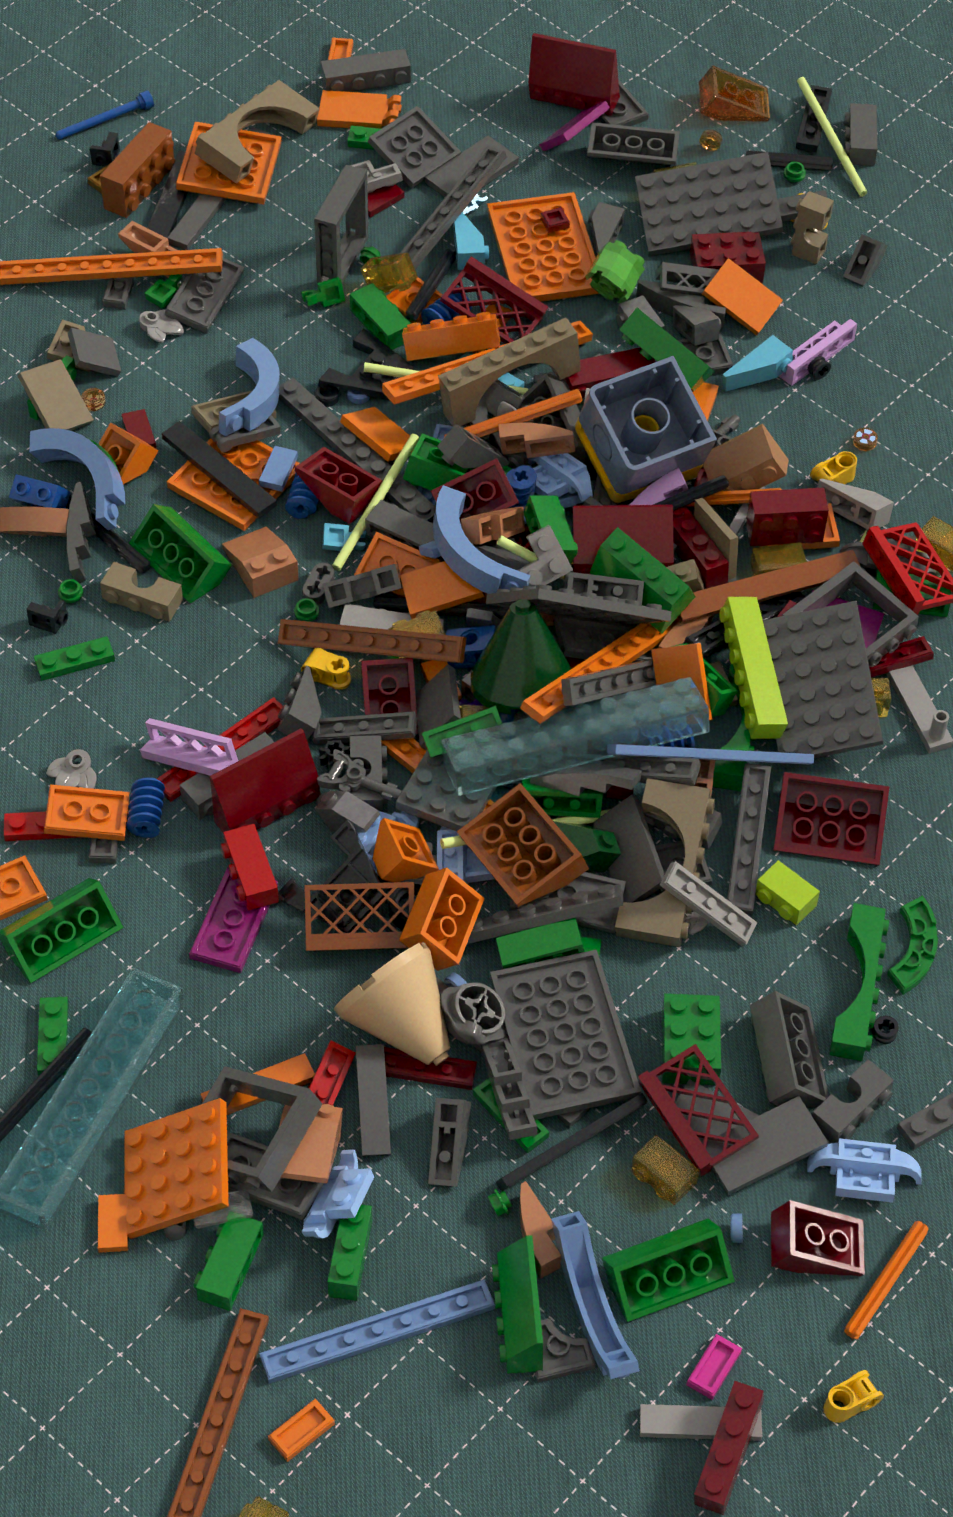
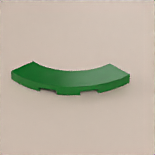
(921, 948)

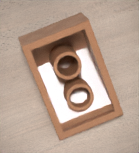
(262, 561)
(318, 1147)

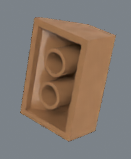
(747, 460)

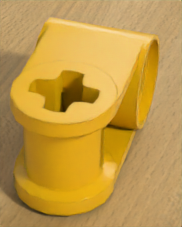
(837, 469)
(326, 667)
(855, 1393)

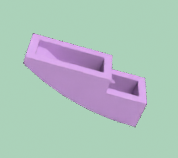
(661, 489)

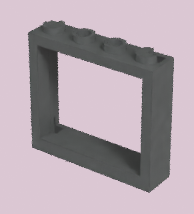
(345, 199)
(855, 575)
(290, 1133)

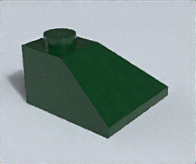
(595, 844)

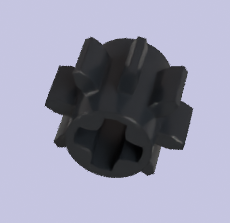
(326, 753)

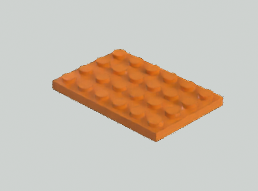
(539, 261)

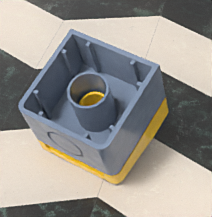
(644, 429)

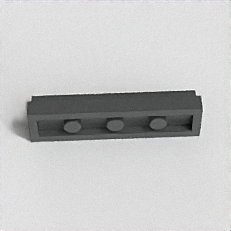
(685, 276)

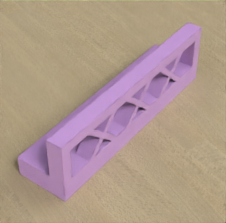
(826, 346)
(187, 754)

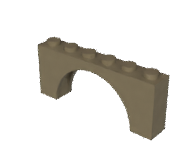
(275, 105)
(467, 383)
(686, 811)

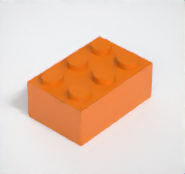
(443, 917)

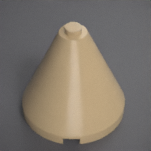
(402, 1006)

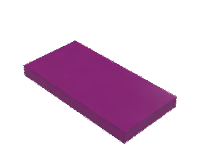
(227, 929)

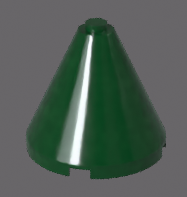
(517, 660)

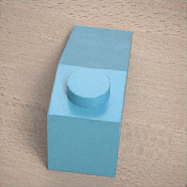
(468, 242)
(760, 365)

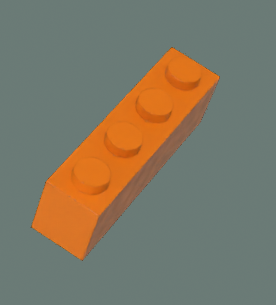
(451, 337)

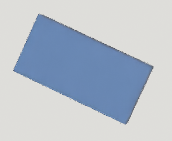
(278, 468)

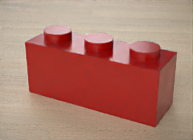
(249, 867)

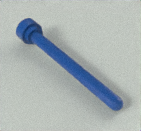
(143, 101)

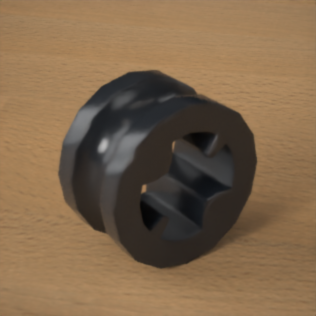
(819, 367)
(891, 1023)

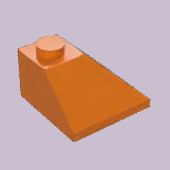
(128, 451)
(402, 852)

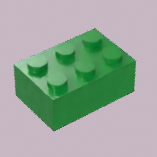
(688, 1022)

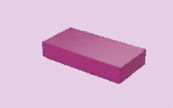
(714, 1366)

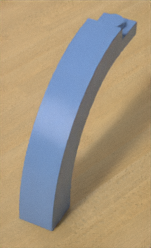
(261, 402)
(64, 444)
(460, 552)
(589, 1298)

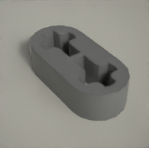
(314, 582)

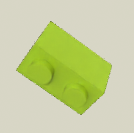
(787, 892)

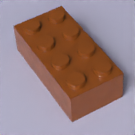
(137, 170)

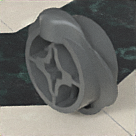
(473, 1013)

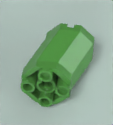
(615, 271)

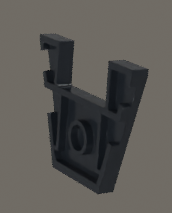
(367, 383)
(353, 871)

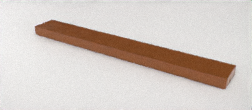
(768, 584)
(372, 641)
(219, 1415)

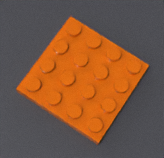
(202, 178)
(203, 491)
(176, 1168)

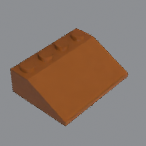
(523, 847)

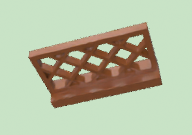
(354, 940)

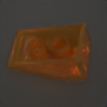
(732, 97)

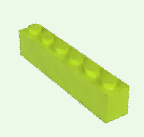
(753, 668)

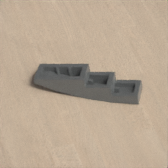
(665, 300)
(79, 527)
(590, 776)
(509, 1089)
(373, 1100)

